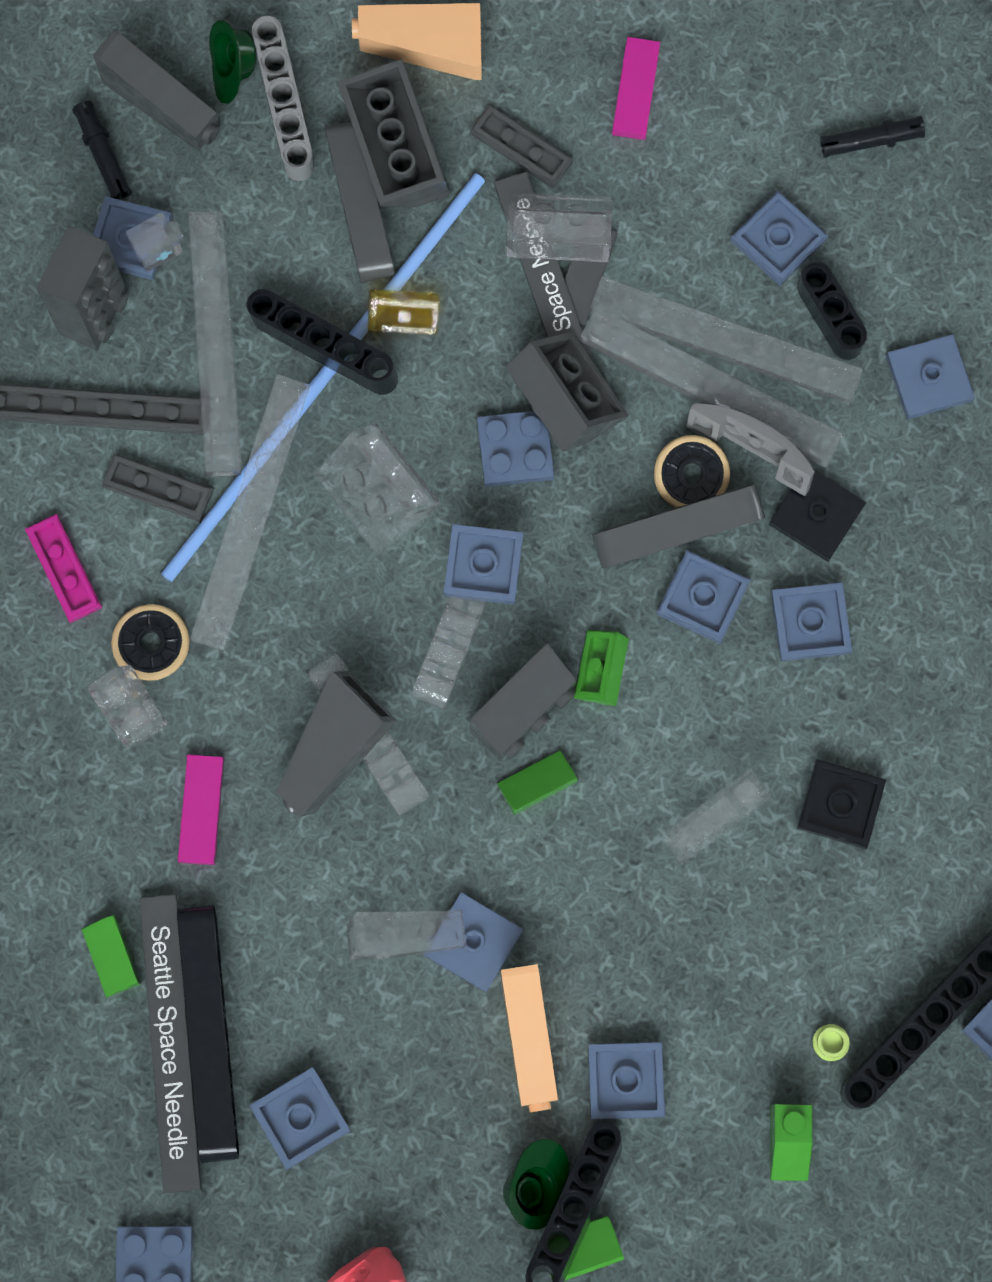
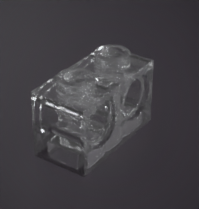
(127, 705)

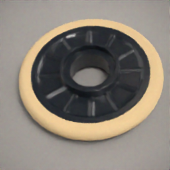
(694, 450)
(145, 620)

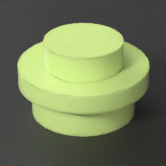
(831, 1042)

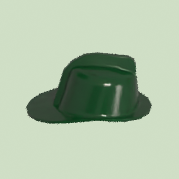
(232, 59)
(536, 1183)

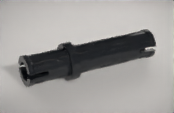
(874, 136)
(97, 139)

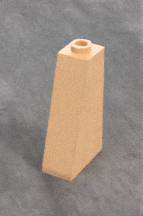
(424, 35)
(529, 1037)

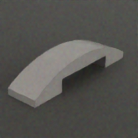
(757, 437)

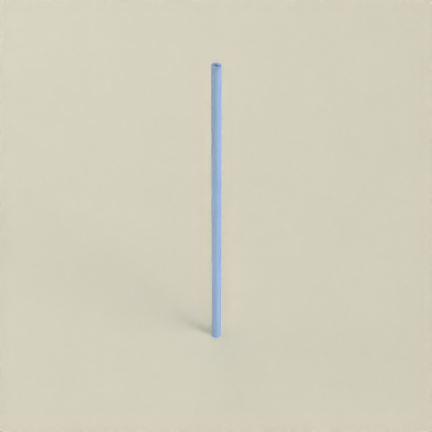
(325, 374)

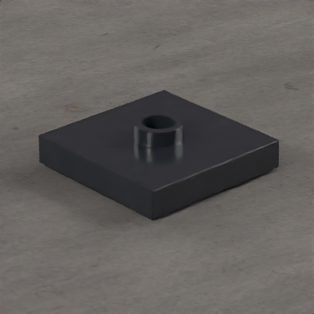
(820, 517)
(841, 804)

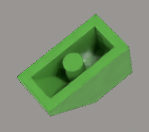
(790, 1142)

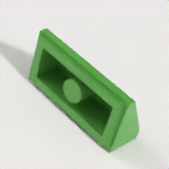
(601, 667)
(537, 782)
(111, 956)
(596, 1250)

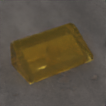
(403, 311)

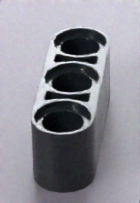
(832, 295)

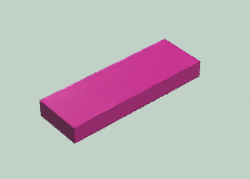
(636, 88)
(63, 568)
(201, 810)

